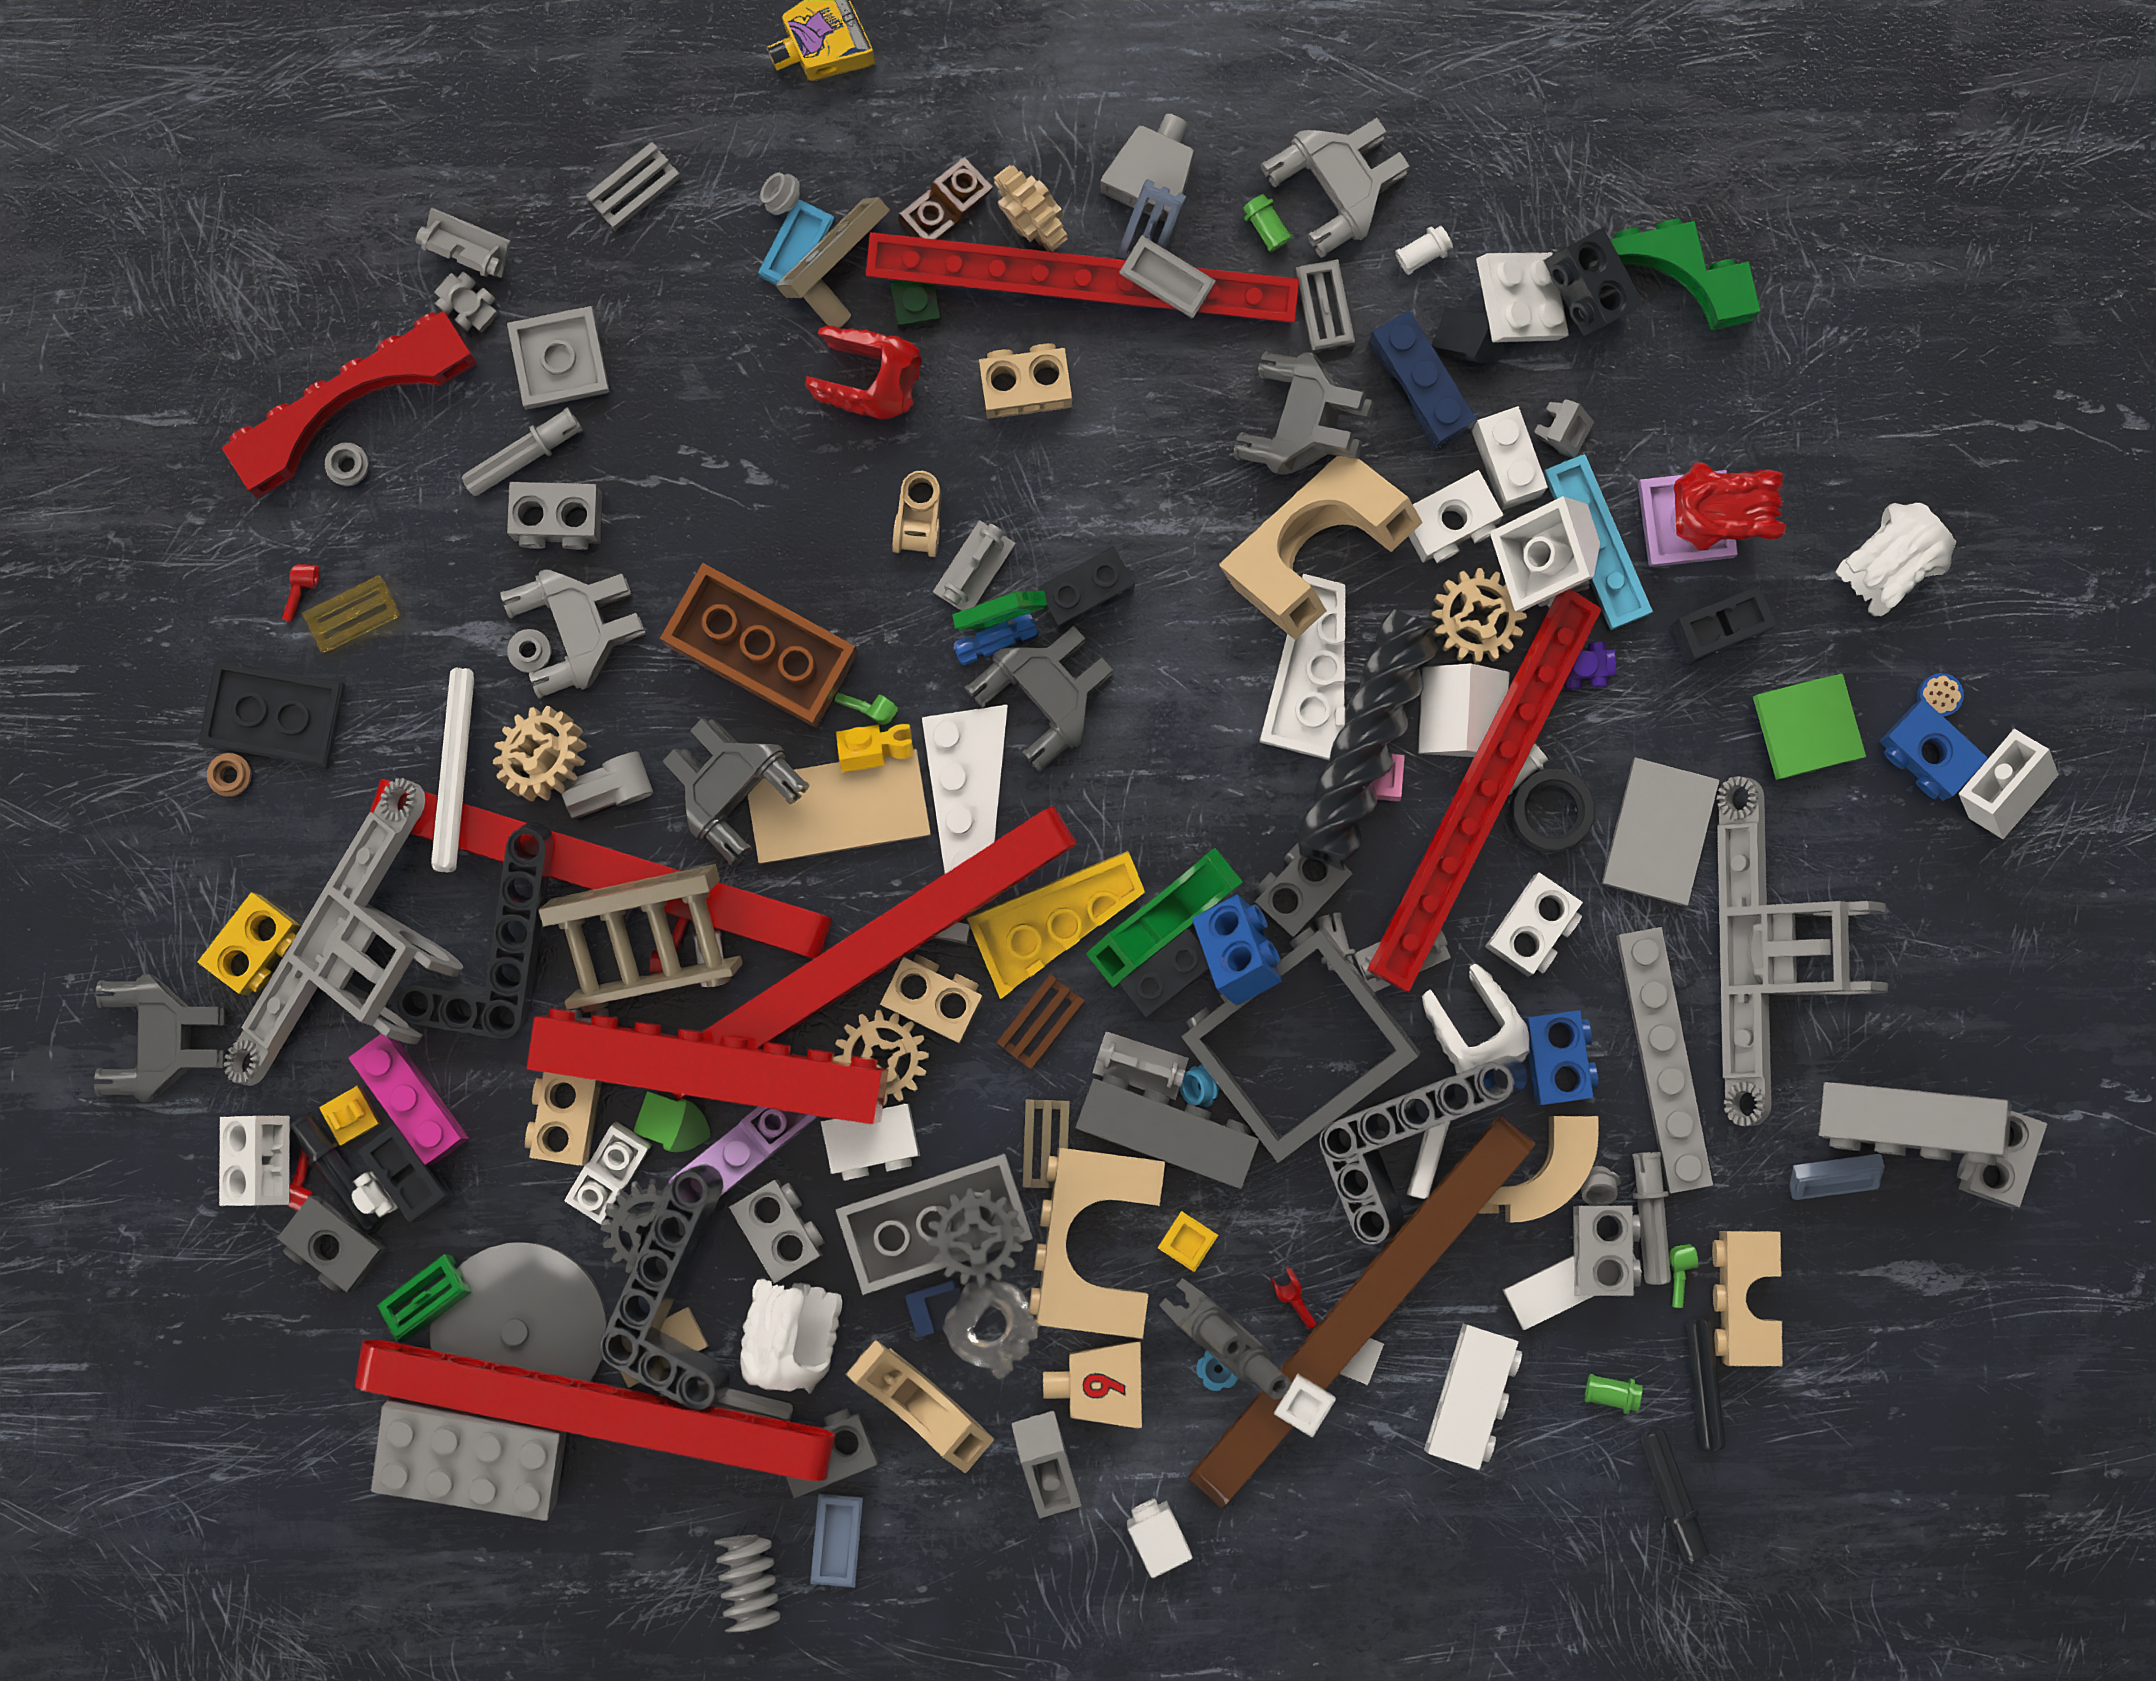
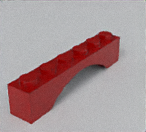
(274, 448)

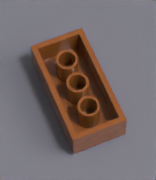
(759, 645)

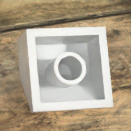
(1547, 551)

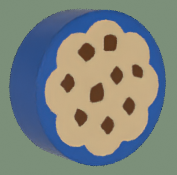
(1942, 693)

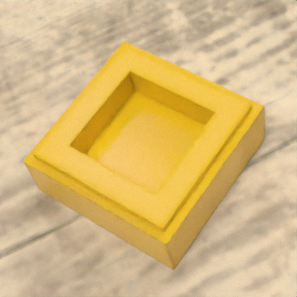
(1187, 1241)

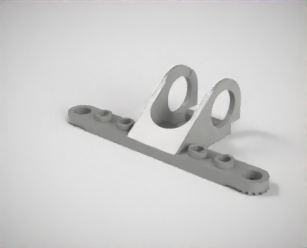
(335, 945)
(1762, 950)

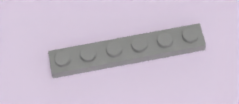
(1664, 1060)

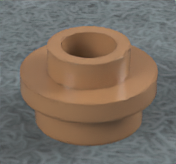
(220, 765)

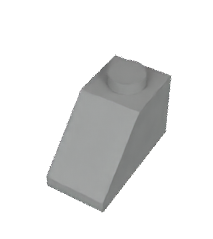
(1046, 1464)

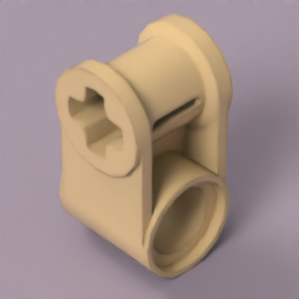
(918, 518)

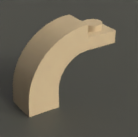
(1566, 1168)
(921, 1405)

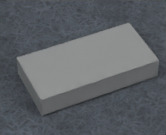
(1167, 277)

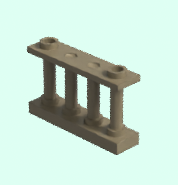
(652, 897)

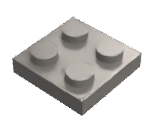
(558, 357)

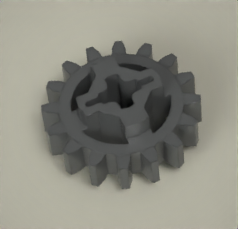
(632, 1221)
(977, 1256)

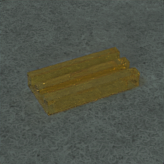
(355, 593)

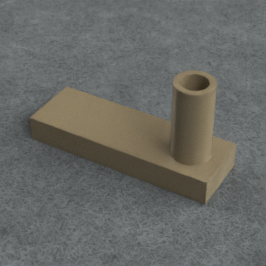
(805, 277)

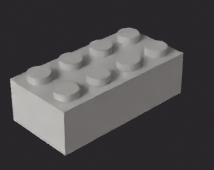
(1915, 1120)
(892, 1231)
(467, 1459)

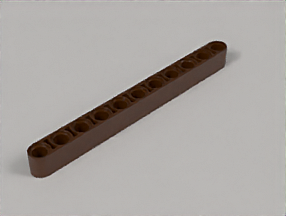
(1367, 1304)

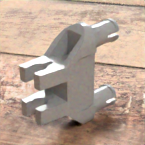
(1344, 176)
(579, 624)

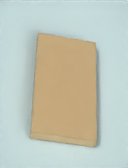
(840, 810)

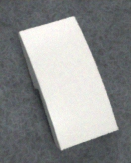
(608, 1171)

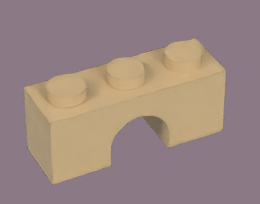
(1742, 1260)

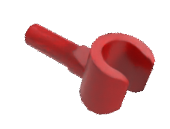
(300, 576)
(680, 928)
(297, 1193)
(1291, 1294)

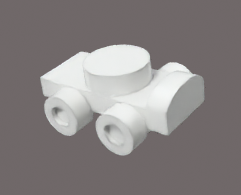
(372, 1196)

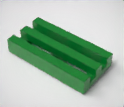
(999, 610)
(459, 1290)

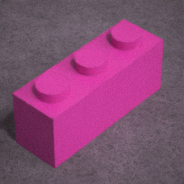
(409, 1099)

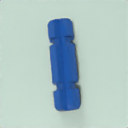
(995, 638)

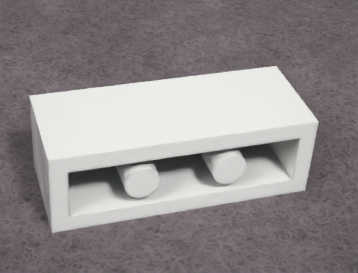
(1473, 1397)

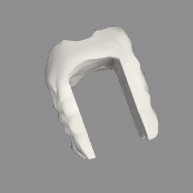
(1898, 556)
(1509, 1041)
(789, 1336)

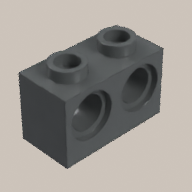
(1308, 894)
(841, 1464)

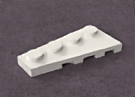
(1309, 684)
(965, 778)

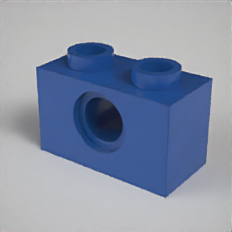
(1957, 755)

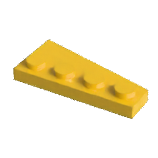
(1041, 924)

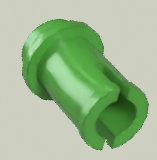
(1267, 222)
(1613, 1393)

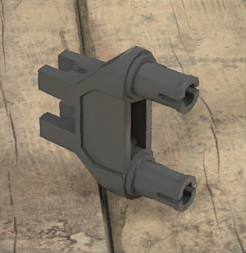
(1308, 416)
(1050, 687)
(725, 781)
(162, 1038)
(1227, 1341)

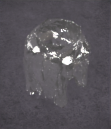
(1008, 1347)

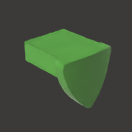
(672, 1123)

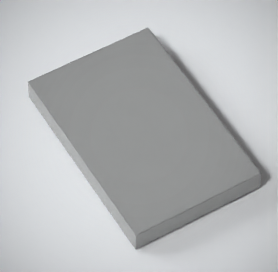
(1660, 832)

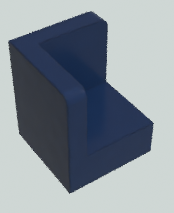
(931, 1305)

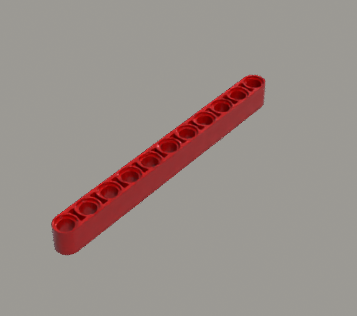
(601, 867)
(897, 932)
(594, 1410)

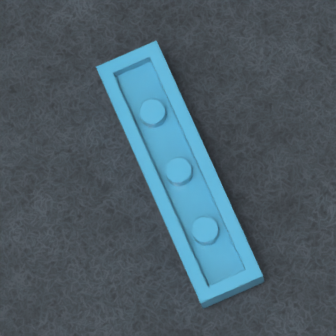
(1614, 576)

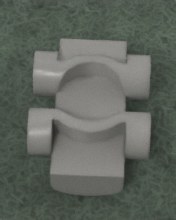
(472, 307)

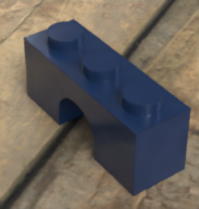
(1432, 392)

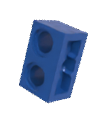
(1231, 952)
(1547, 1059)

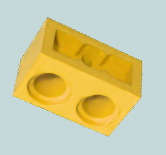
(242, 936)

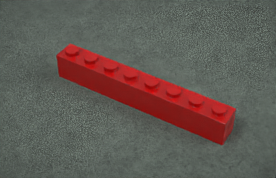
(708, 1068)

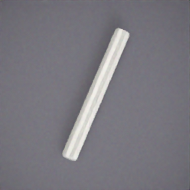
(453, 770)

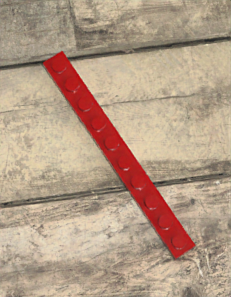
(1066, 276)
(1484, 790)

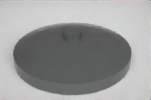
(526, 1312)

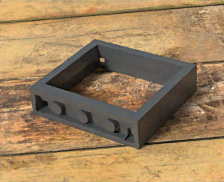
(1404, 1054)

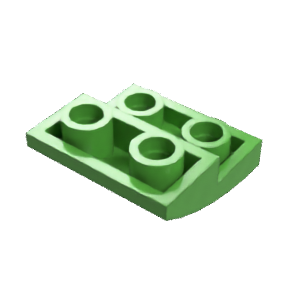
(1809, 726)

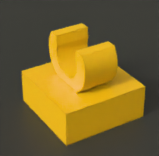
(350, 1115)

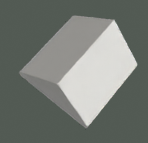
(1458, 707)

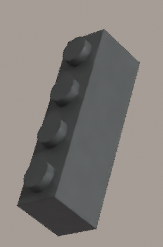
(1166, 1132)

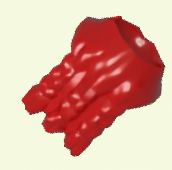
(893, 387)
(1727, 505)

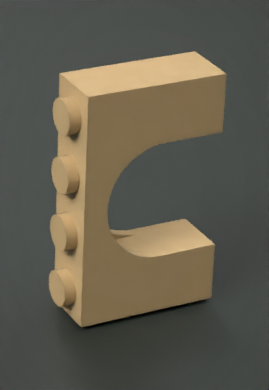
(1338, 495)
(1063, 1295)

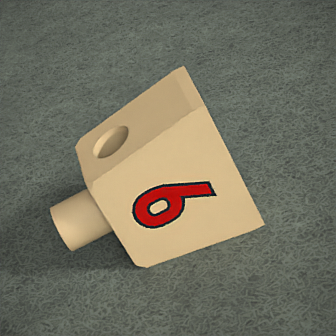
(1101, 1384)

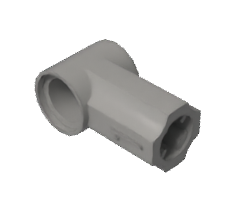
(618, 782)

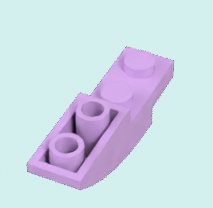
(749, 1145)

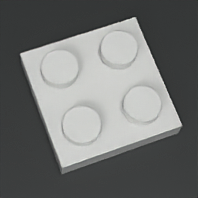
(1521, 298)

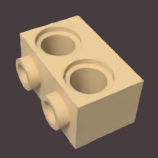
(1027, 394)
(927, 1009)
(576, 1120)

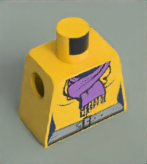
(823, 38)

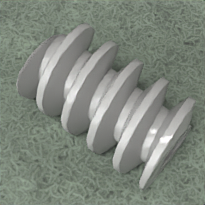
(748, 1582)

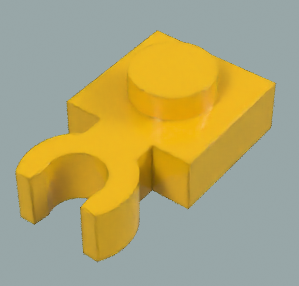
(867, 746)

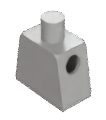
(1152, 157)

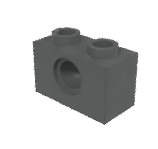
(357, 1248)

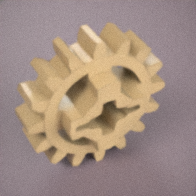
(1030, 208)
(1471, 597)
(539, 753)
(872, 1039)

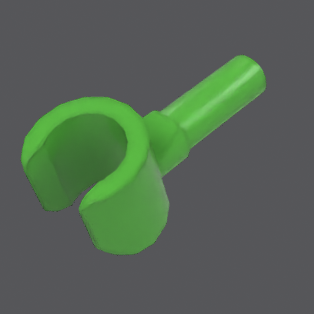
(880, 711)
(1681, 1259)

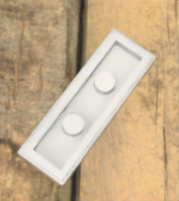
(1552, 1291)

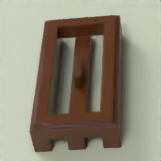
(1063, 992)

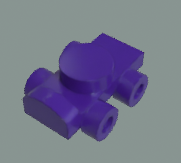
(1593, 664)

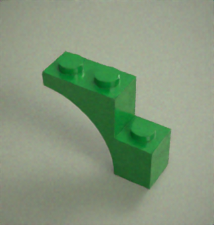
(1675, 249)
(1164, 917)

